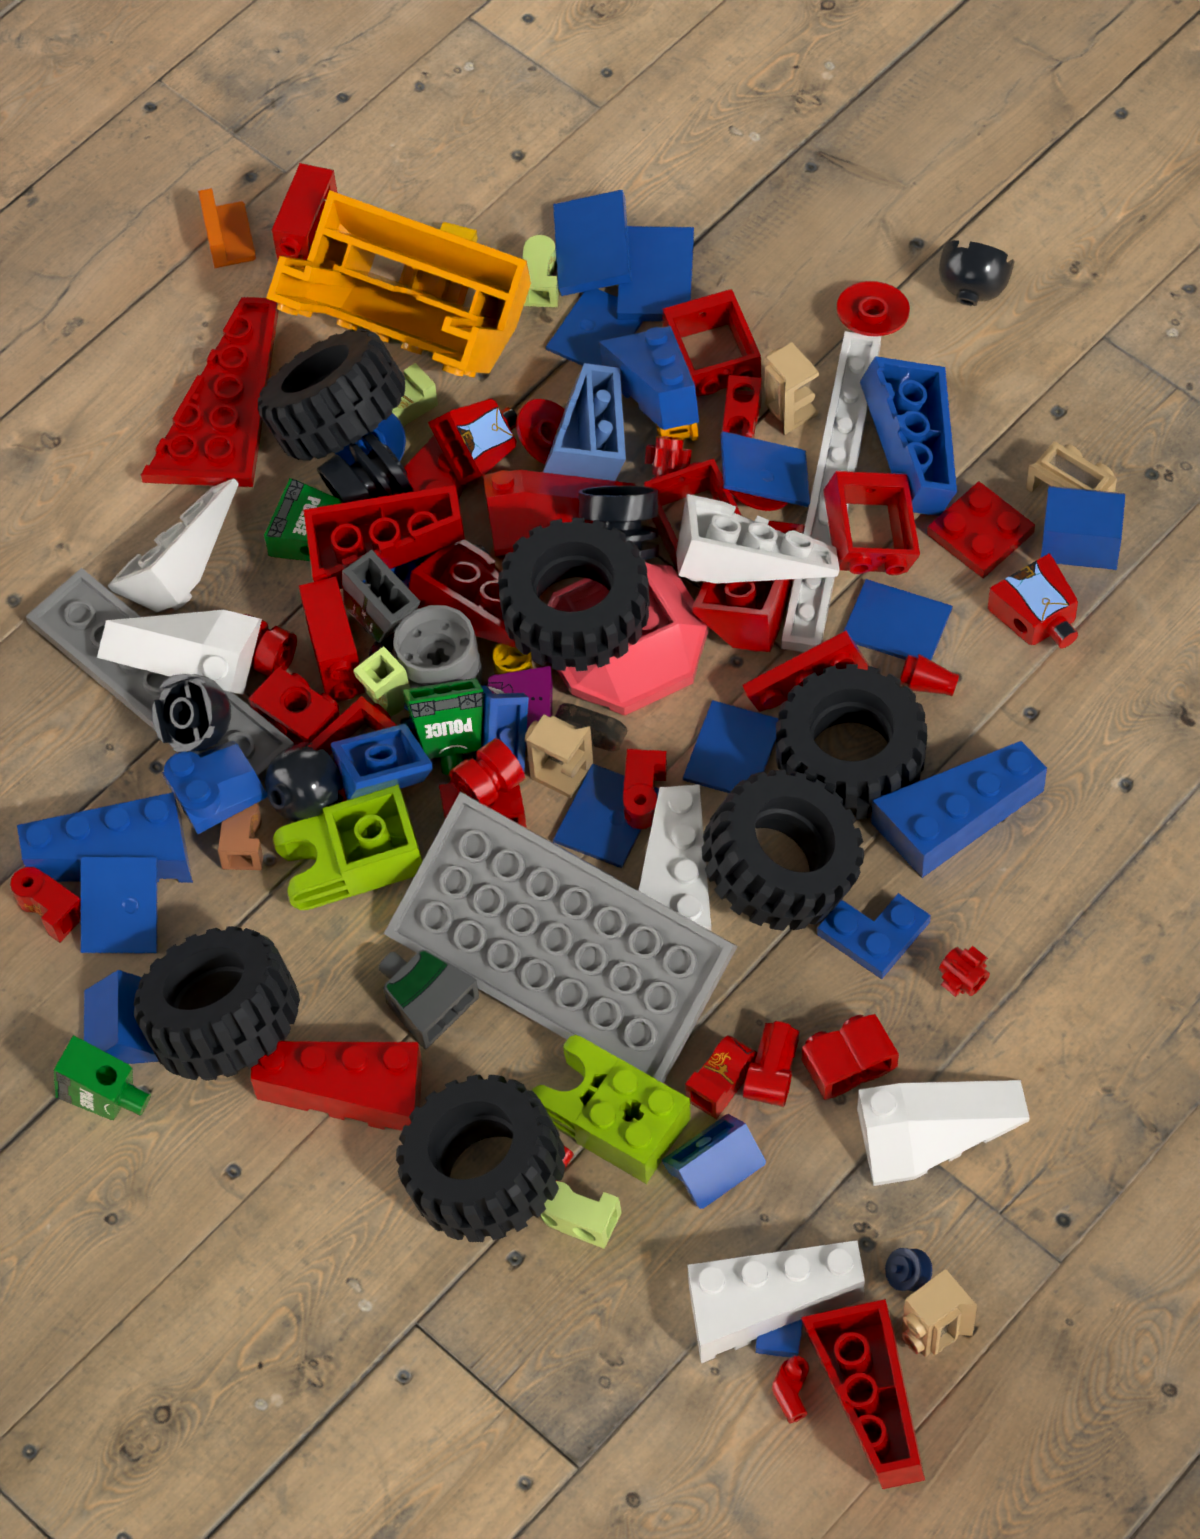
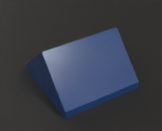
(1083, 527)
(380, 761)
(111, 1019)

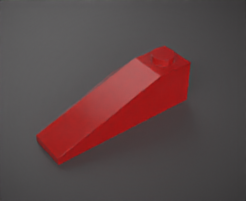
(527, 499)
(465, 581)
(746, 612)

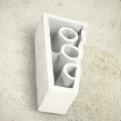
(762, 1292)

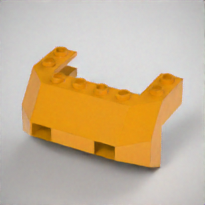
(427, 301)

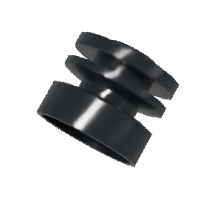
(369, 476)
(624, 509)

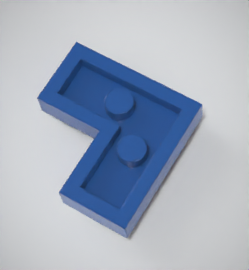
(878, 942)

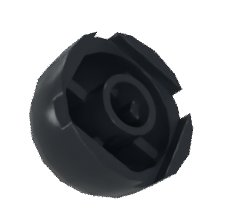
(974, 271)
(191, 713)
(302, 782)

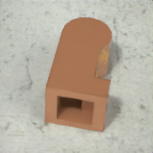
(237, 844)

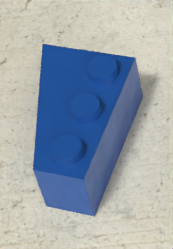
(654, 375)

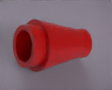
(927, 676)

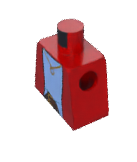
(475, 437)
(1036, 603)

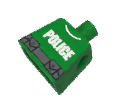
(287, 529)
(447, 719)
(97, 1081)

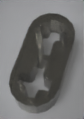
(606, 731)

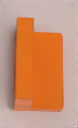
(227, 231)

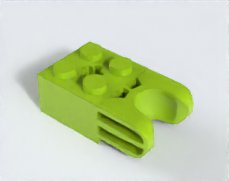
(355, 848)
(606, 1100)

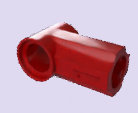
(770, 1074)

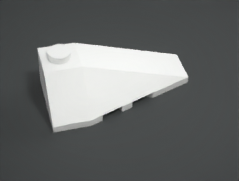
(730, 548)
(176, 565)
(200, 643)
(931, 1122)

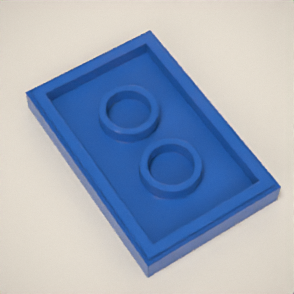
(592, 243)
(659, 272)

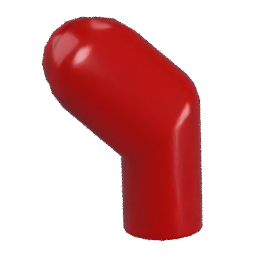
(788, 1385)

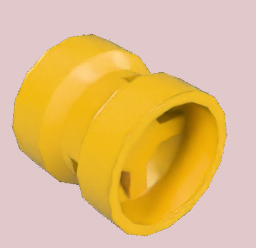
(510, 659)

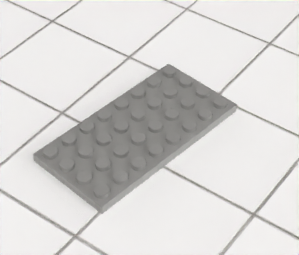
(560, 938)

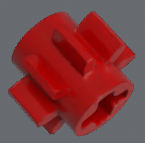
(667, 455)
(964, 971)

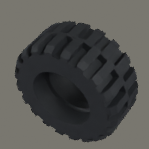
(331, 394)
(571, 552)
(861, 698)
(808, 817)
(216, 1003)
(504, 1195)

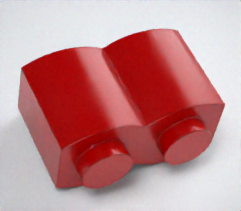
(849, 1055)

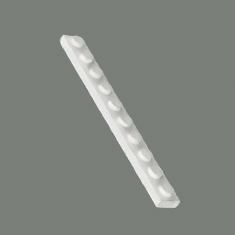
(838, 452)

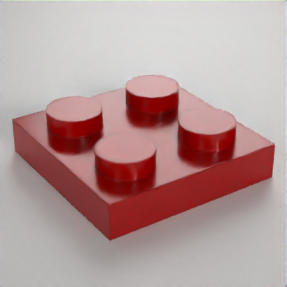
(981, 529)

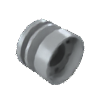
(437, 646)

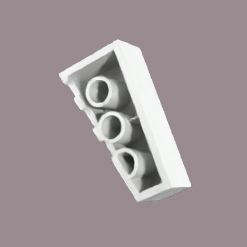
(673, 858)

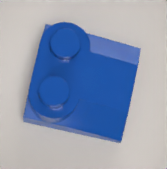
(213, 784)

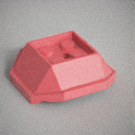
(661, 659)

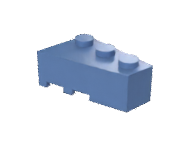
(591, 427)

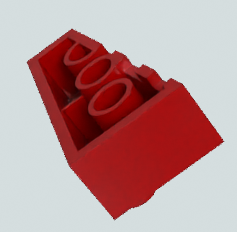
(392, 526)
(345, 1079)
(867, 1376)

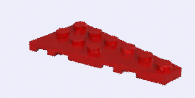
(219, 419)

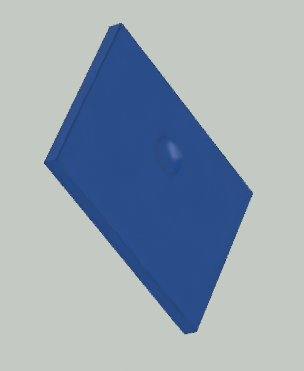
(587, 324)
(764, 469)
(897, 621)
(730, 747)
(597, 820)
(118, 904)

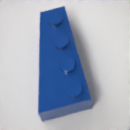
(914, 428)
(956, 807)
(125, 830)

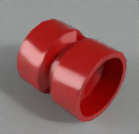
(273, 649)
(492, 771)

